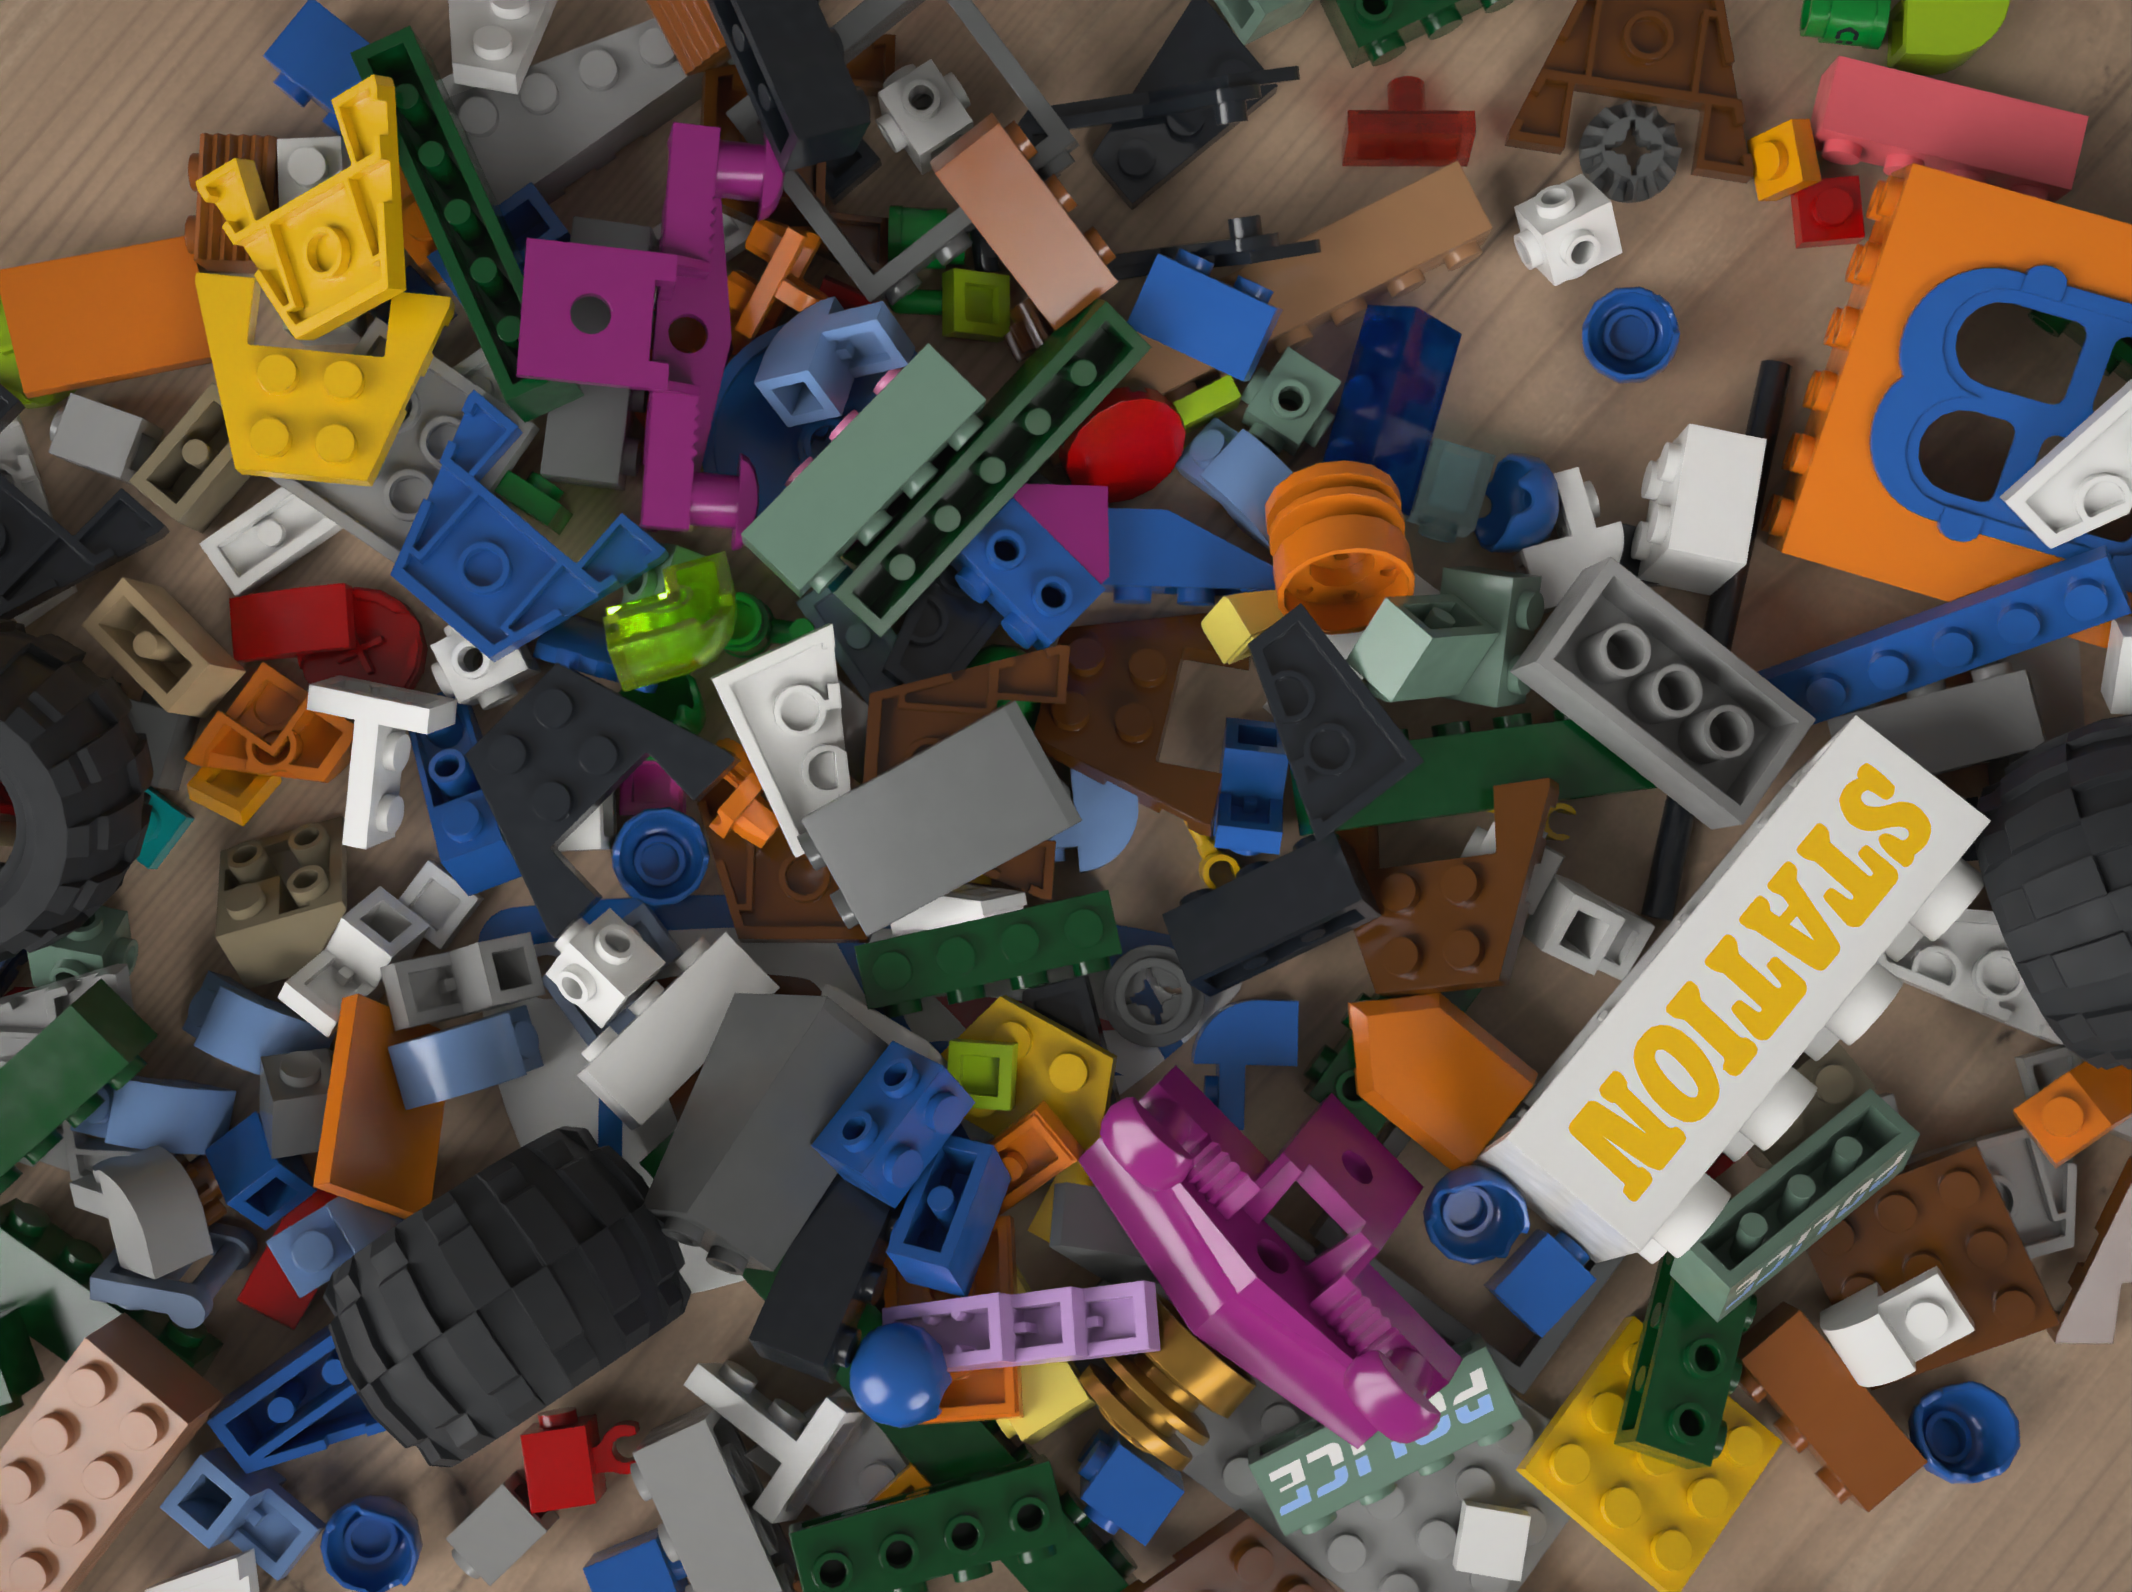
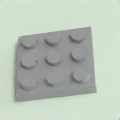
(387, 509)

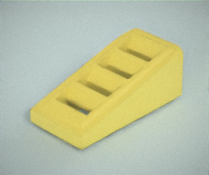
(1238, 621)

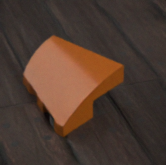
(275, 733)

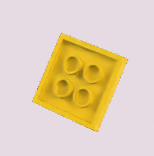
(1634, 1504)

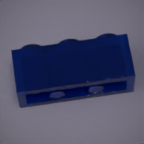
(1394, 394)

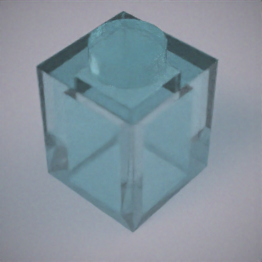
(1451, 491)

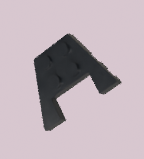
(43, 557)
(561, 760)

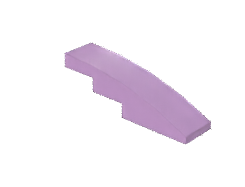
(1038, 1325)

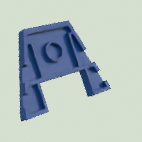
(490, 567)

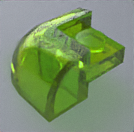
(674, 629)

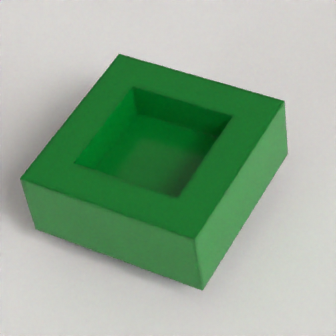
(536, 498)

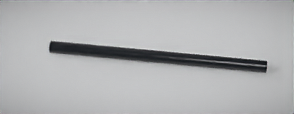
(1721, 624)

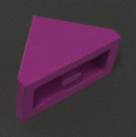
(1075, 519)

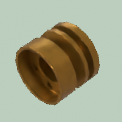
(1164, 1387)

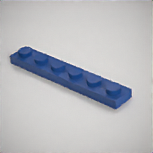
(1955, 636)

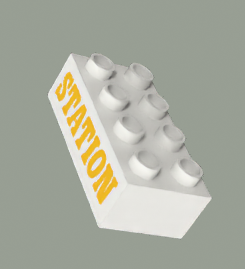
(1728, 997)

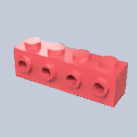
(1910, 118)

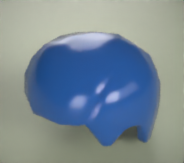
(1630, 335)
(1522, 505)
(660, 856)
(1475, 1215)
(899, 1375)
(1965, 1432)
(371, 1544)

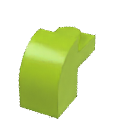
(1940, 34)

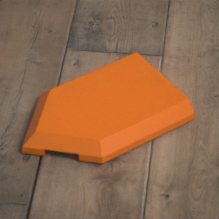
(1436, 1074)

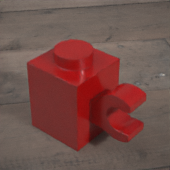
(568, 1461)

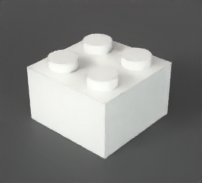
(1699, 509)

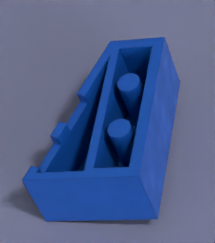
(292, 1408)

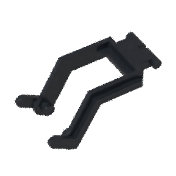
(1228, 98)

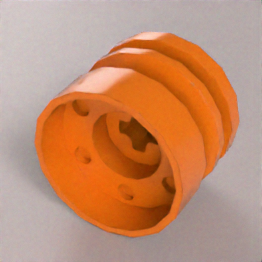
(1338, 544)

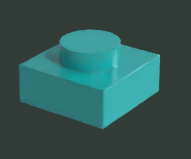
(164, 830)

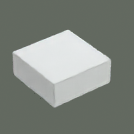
(440, 903)
(1491, 1540)

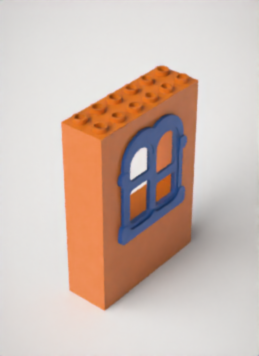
(1894, 370)

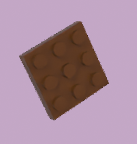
(1947, 1217)

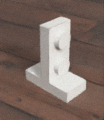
(378, 747)
(779, 1430)

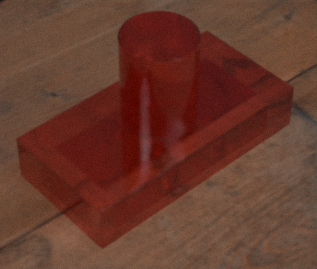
(1407, 131)

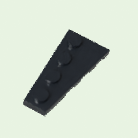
(942, 628)

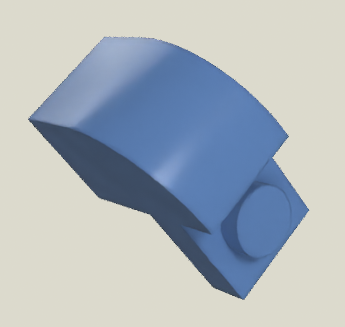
(820, 354)
(1234, 472)
(1106, 824)
(244, 1026)
(466, 1057)
(162, 1112)
(326, 1240)
(250, 1510)

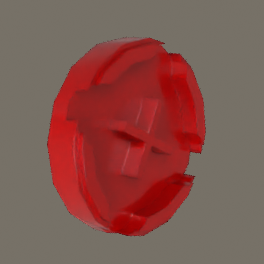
(1125, 444)
(388, 645)

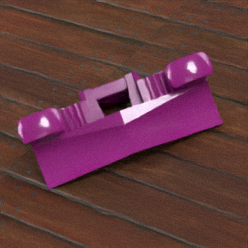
(690, 284)
(1311, 1331)

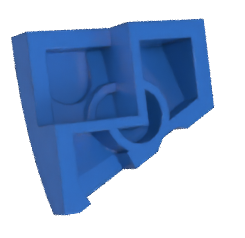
(581, 646)

